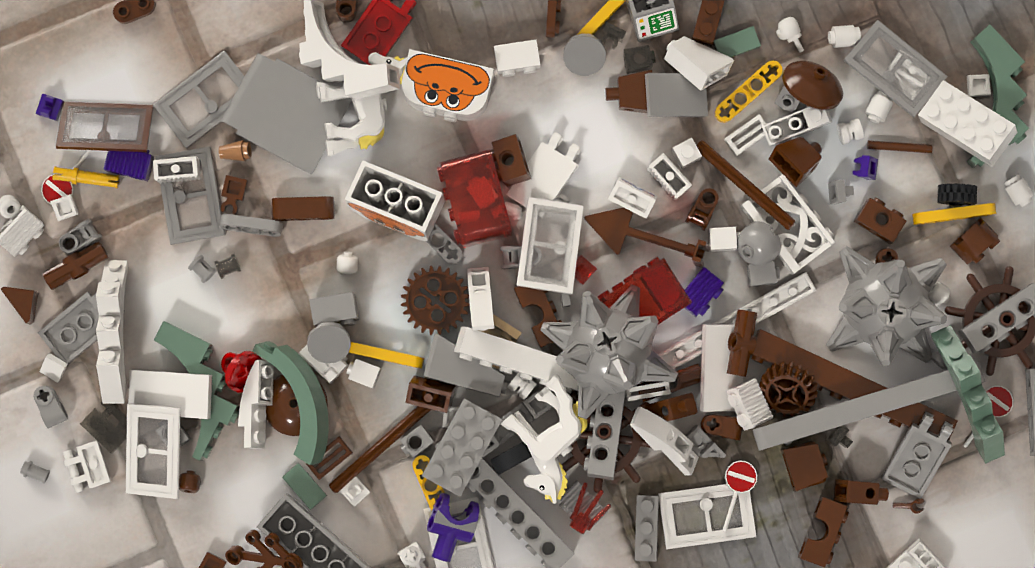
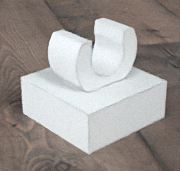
(355, 491)

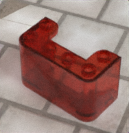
(475, 199)
(659, 290)

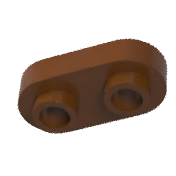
(134, 10)
(552, 25)

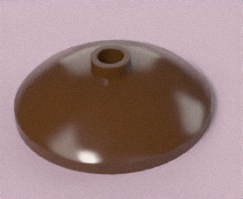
(813, 85)
(281, 414)

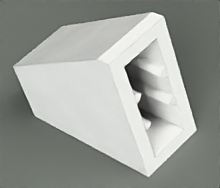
(697, 62)

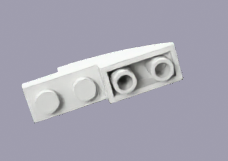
(480, 298)
(255, 398)
(665, 437)

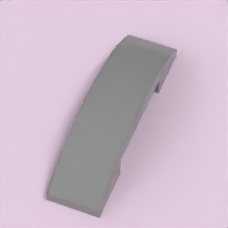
(530, 409)

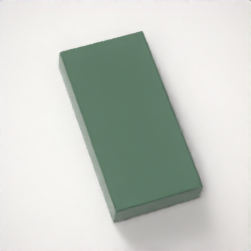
(737, 42)
(304, 486)

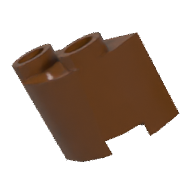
(975, 241)

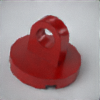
(238, 369)

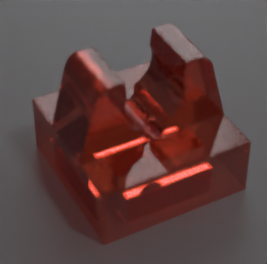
(583, 270)

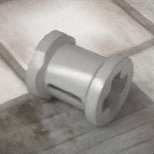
(202, 269)

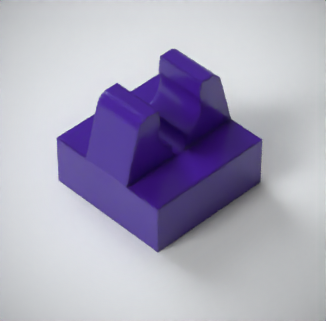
(49, 107)
(868, 167)

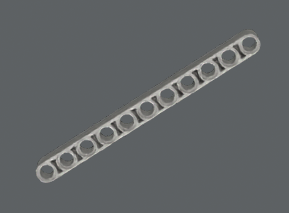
(855, 409)

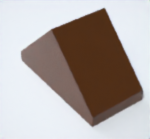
(23, 301)

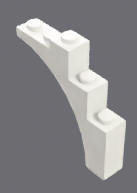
(337, 67)
(110, 332)

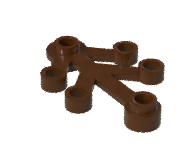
(285, 559)

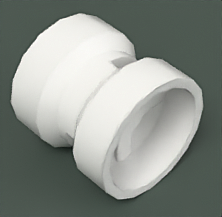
(850, 131)
(521, 386)

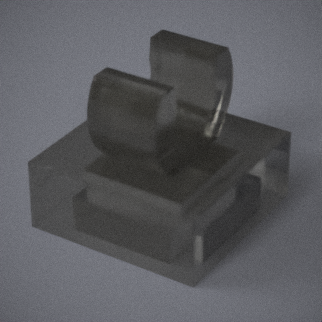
(614, 33)
(838, 437)

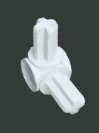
(412, 556)

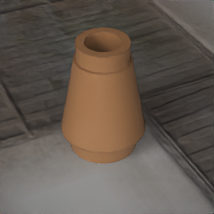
(236, 151)

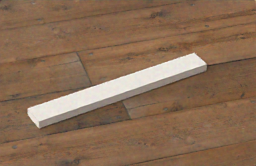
(764, 307)

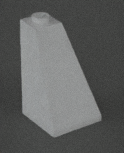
(447, 367)

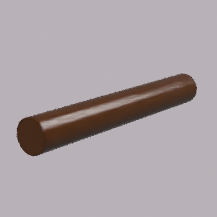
(896, 146)

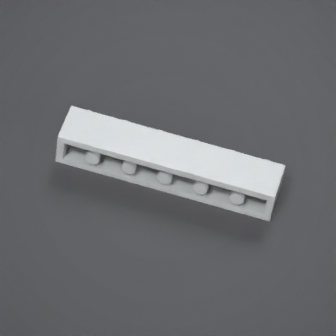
(511, 357)

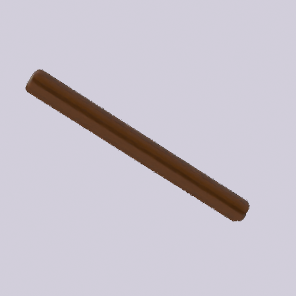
(745, 185)
(378, 448)

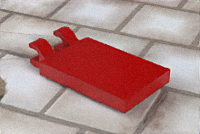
(378, 28)

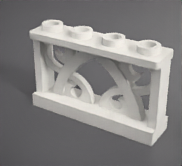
(789, 253)

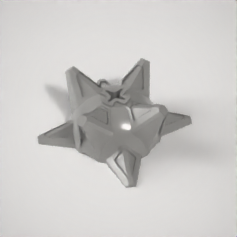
(879, 287)
(591, 361)

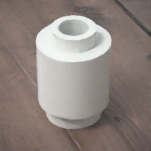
(844, 36)
(879, 107)
(1018, 191)

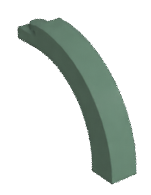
(309, 396)

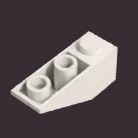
(796, 124)

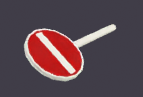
(56, 189)
(1001, 404)
(740, 478)

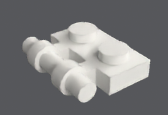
(93, 465)

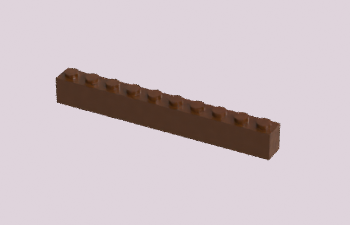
(839, 380)

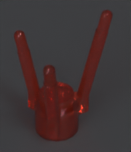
(581, 521)

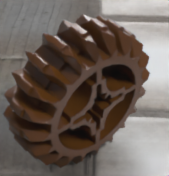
(789, 396)

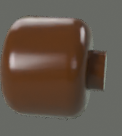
(189, 482)

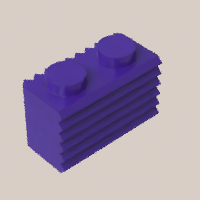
(129, 164)
(701, 291)

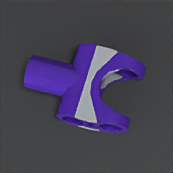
(451, 527)

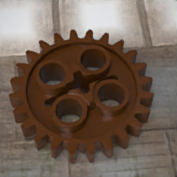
(423, 316)

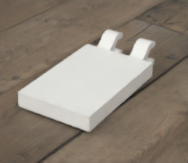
(548, 172)

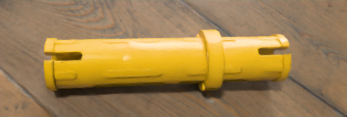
(86, 177)

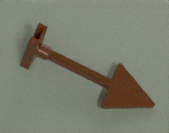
(614, 227)

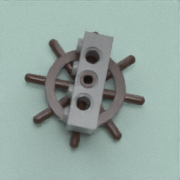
(998, 320)
(605, 440)

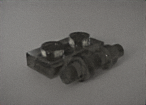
(103, 430)

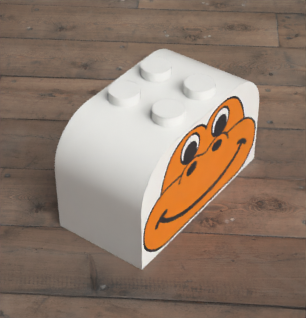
(446, 86)
(394, 201)

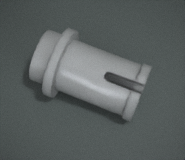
(34, 471)

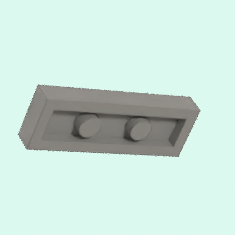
(646, 528)

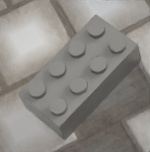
(462, 447)

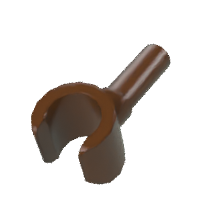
(912, 506)

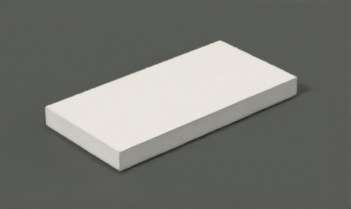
(714, 368)
(174, 390)

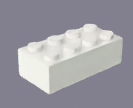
(967, 123)

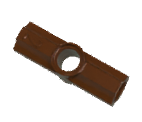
(75, 265)
(741, 343)
(686, 377)

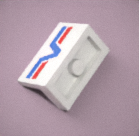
(632, 197)

